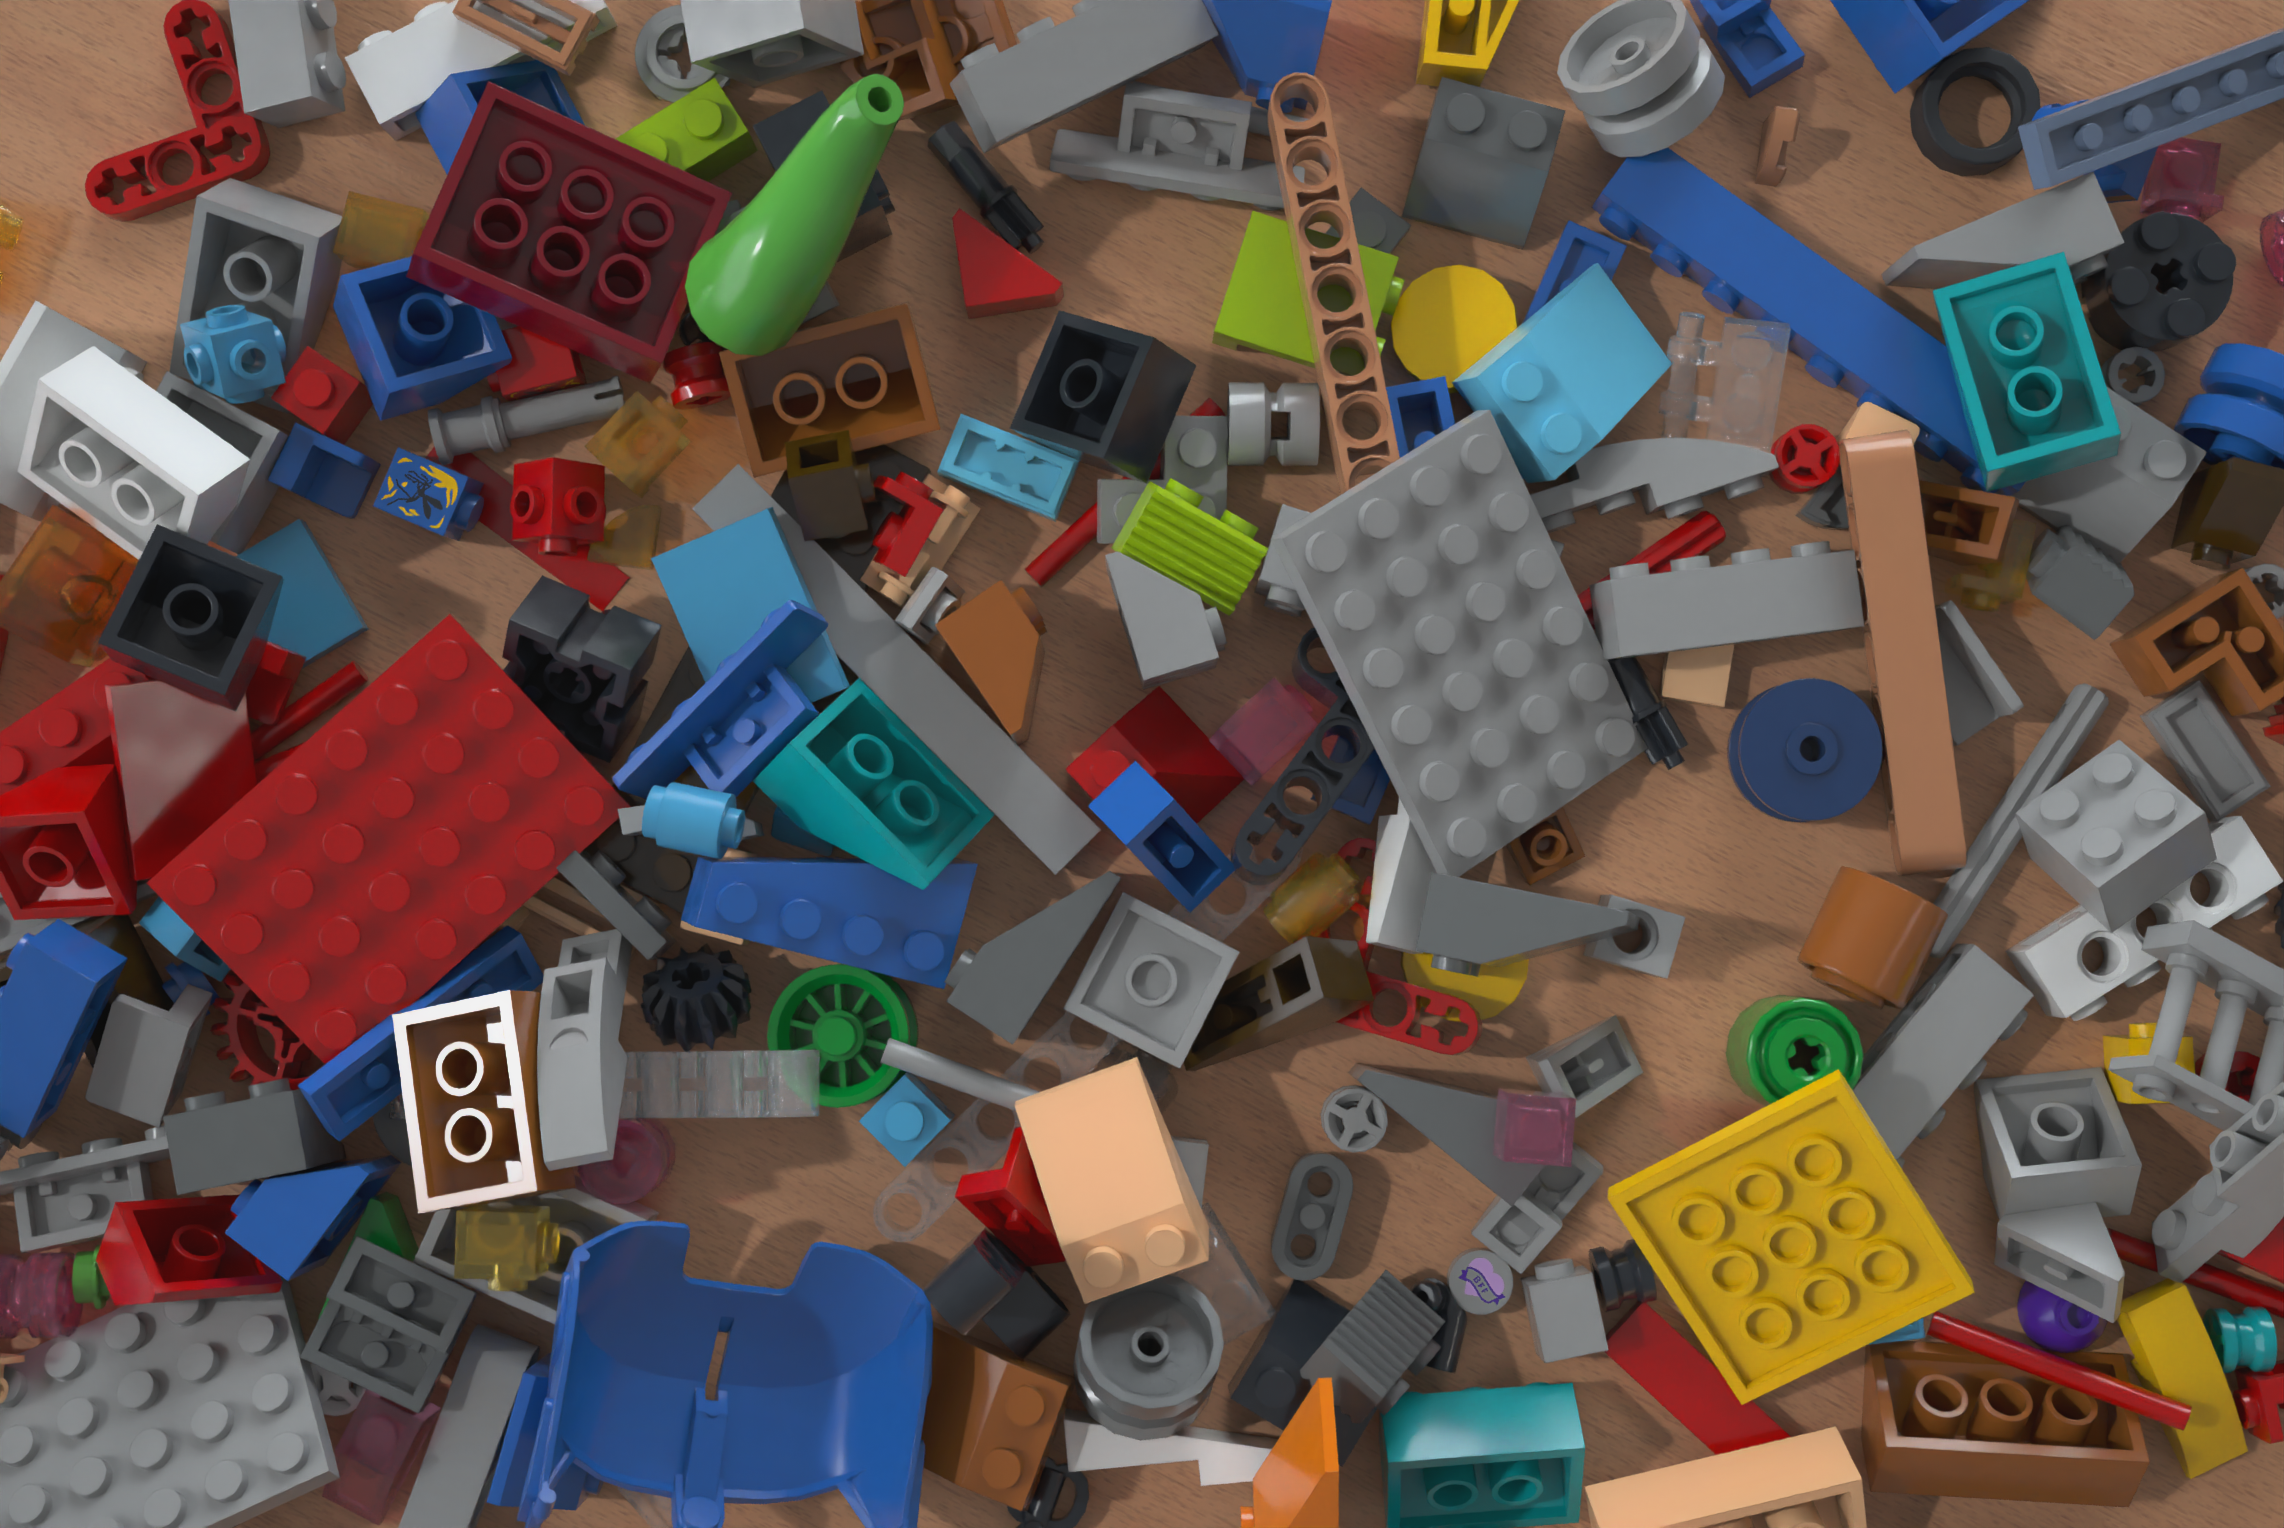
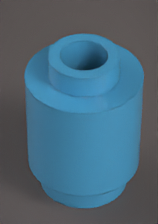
(693, 819)

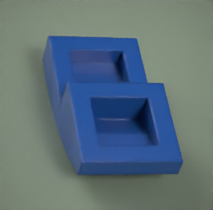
(1750, 41)

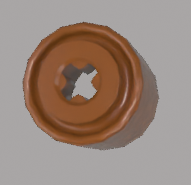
(1871, 939)

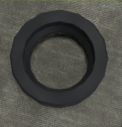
(2007, 76)

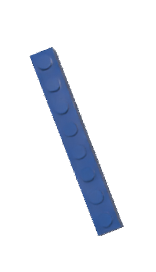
(1773, 277)

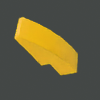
(2181, 1363)

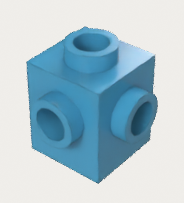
(234, 353)

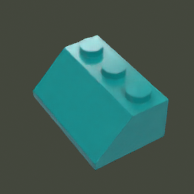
(1483, 1458)

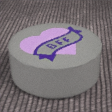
(1480, 1281)

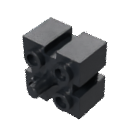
(581, 664)

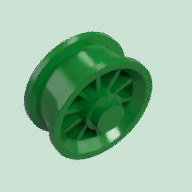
(849, 1019)

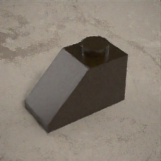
(2228, 512)

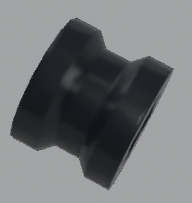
(1622, 1275)

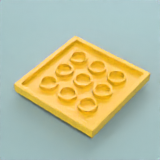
(1790, 1238)

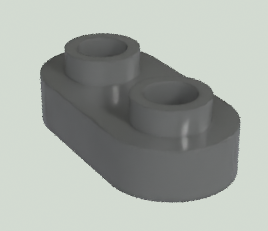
(1312, 1215)

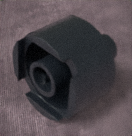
(2191, 272)

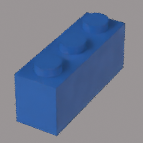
(48, 1018)

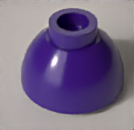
(2056, 1322)

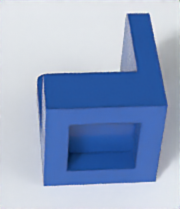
(324, 471)

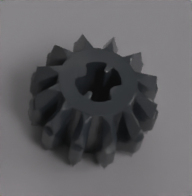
(696, 997)

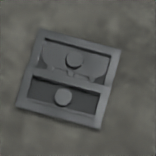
(389, 1325)

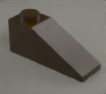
(1281, 999)

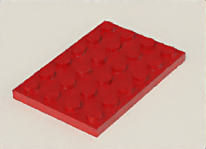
(390, 842)

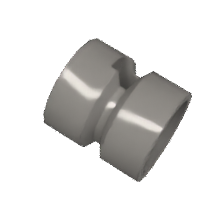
(1250, 424)

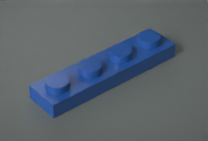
(368, 1071)

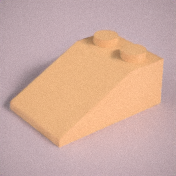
(1113, 1181)

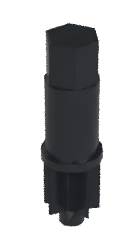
(986, 188)
(1651, 714)

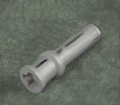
(497, 423)

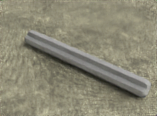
(2002, 829)

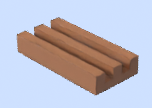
(573, 41)

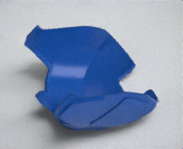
(809, 1399)

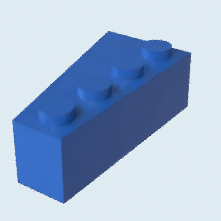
(835, 911)

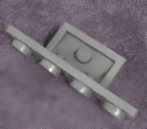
(1175, 145)
(74, 1196)

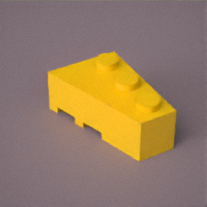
(1461, 39)

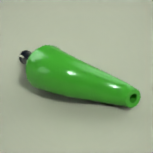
(773, 260)

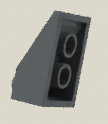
(1499, 925)
(1017, 969)
(1456, 1121)

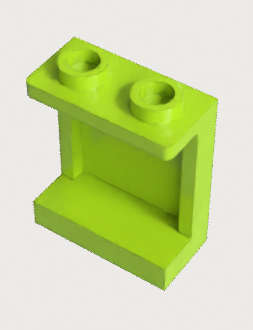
(1265, 298)

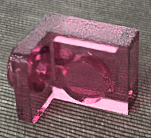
(2183, 180)

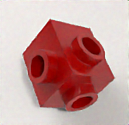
(558, 504)

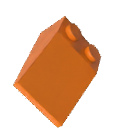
(1301, 1473)

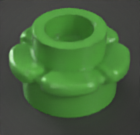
(88, 1281)

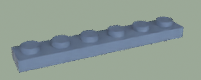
(2154, 111)

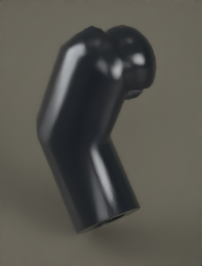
(1452, 1332)

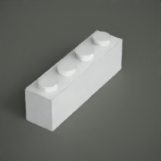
(408, 66)

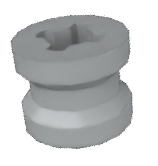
(1363, 1124)

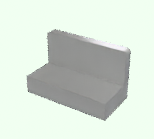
(1973, 682)
(147, 1055)

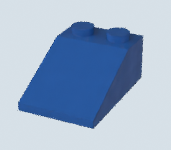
(1916, 35)

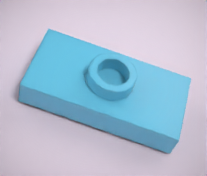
(1008, 467)

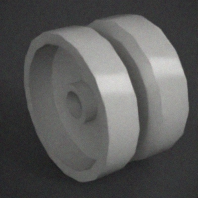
(1641, 75)

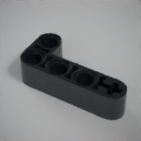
(1307, 769)
(999, 1288)

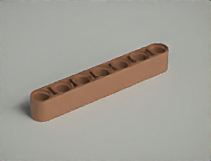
(1338, 266)
(1903, 652)

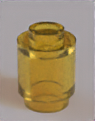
(1313, 897)

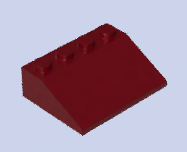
(567, 233)

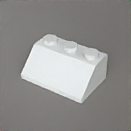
(38, 348)
(127, 455)

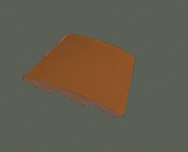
(923, 45)

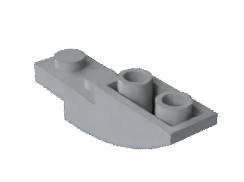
(1664, 471)
(579, 1049)
(2233, 1203)

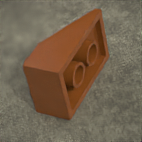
(990, 1417)

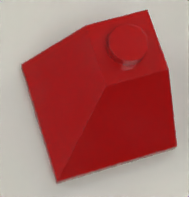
(1167, 748)
(65, 846)
(178, 1253)

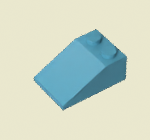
(1565, 376)

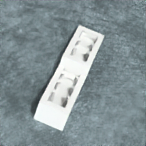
(1398, 884)
(1221, 1454)

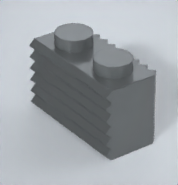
(2078, 580)
(1374, 1347)

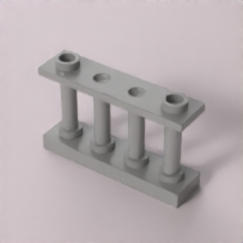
(2239, 983)

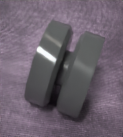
(1148, 1358)

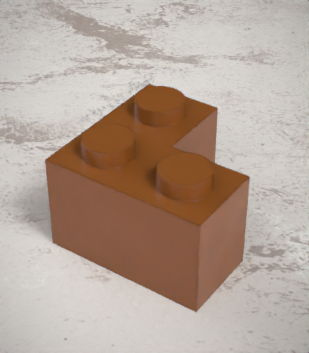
(2215, 631)

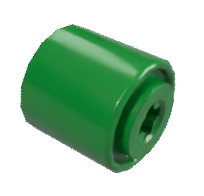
(1765, 1038)

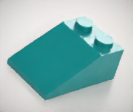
(2027, 372)
(874, 789)

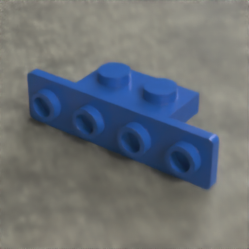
(737, 716)

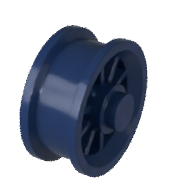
(1804, 750)

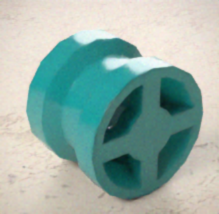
(2242, 1338)

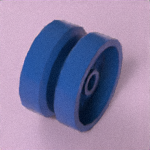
(2240, 408)

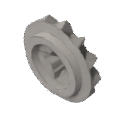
(658, 39)

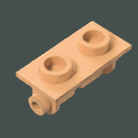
(939, 546)

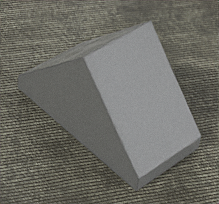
(1587, 1064)
(2065, 1254)

